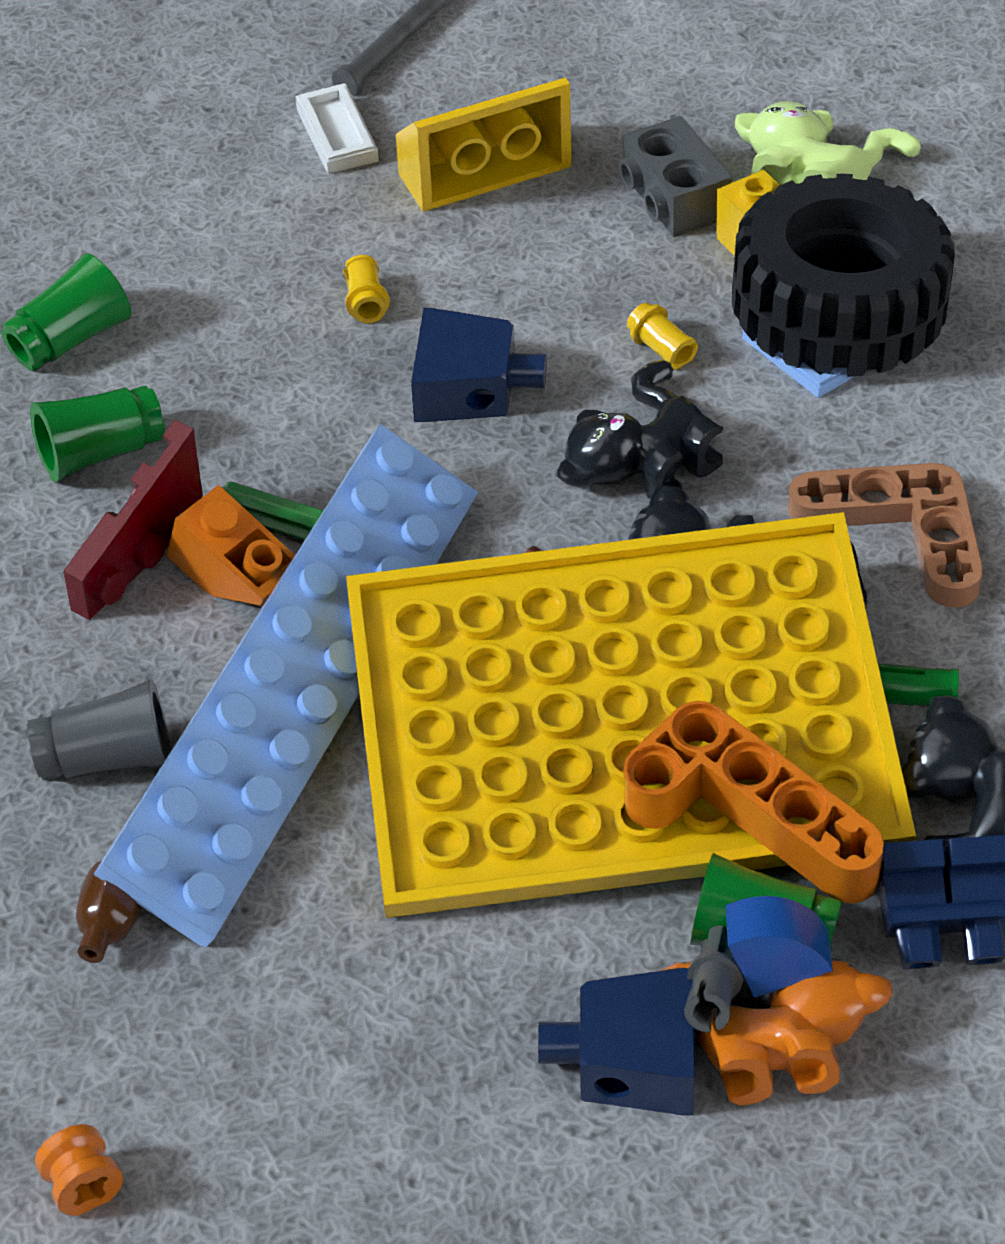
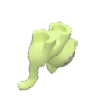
(793, 144)

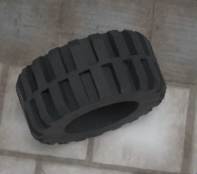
(842, 274)

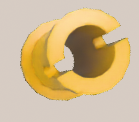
(366, 296)
(651, 326)

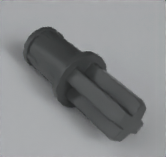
(714, 982)

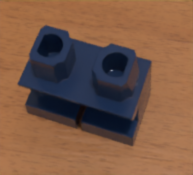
(943, 892)

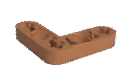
(921, 508)

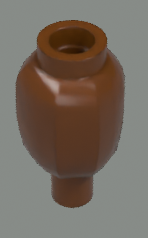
(102, 916)

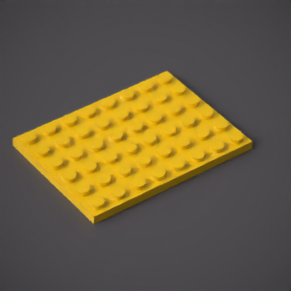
(528, 679)

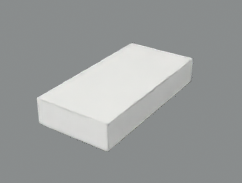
(336, 128)

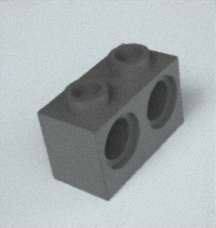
(673, 175)

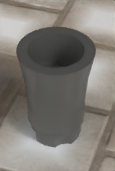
(101, 735)

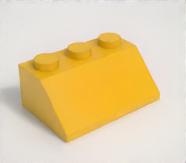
(487, 145)

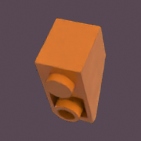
(227, 549)

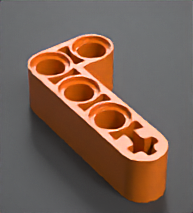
(834, 851)

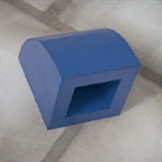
(776, 942)

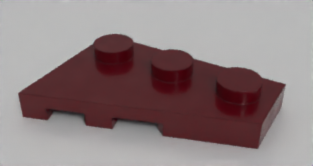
(142, 529)

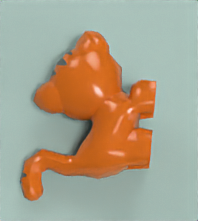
(793, 1033)

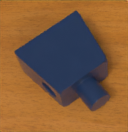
(469, 367)
(629, 1042)

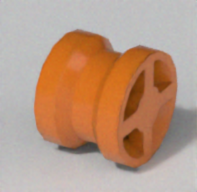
(78, 1169)

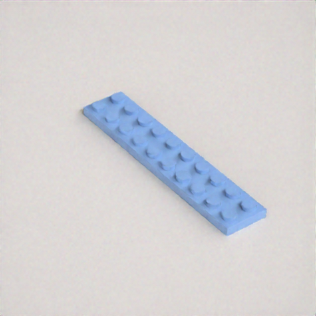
(279, 695)

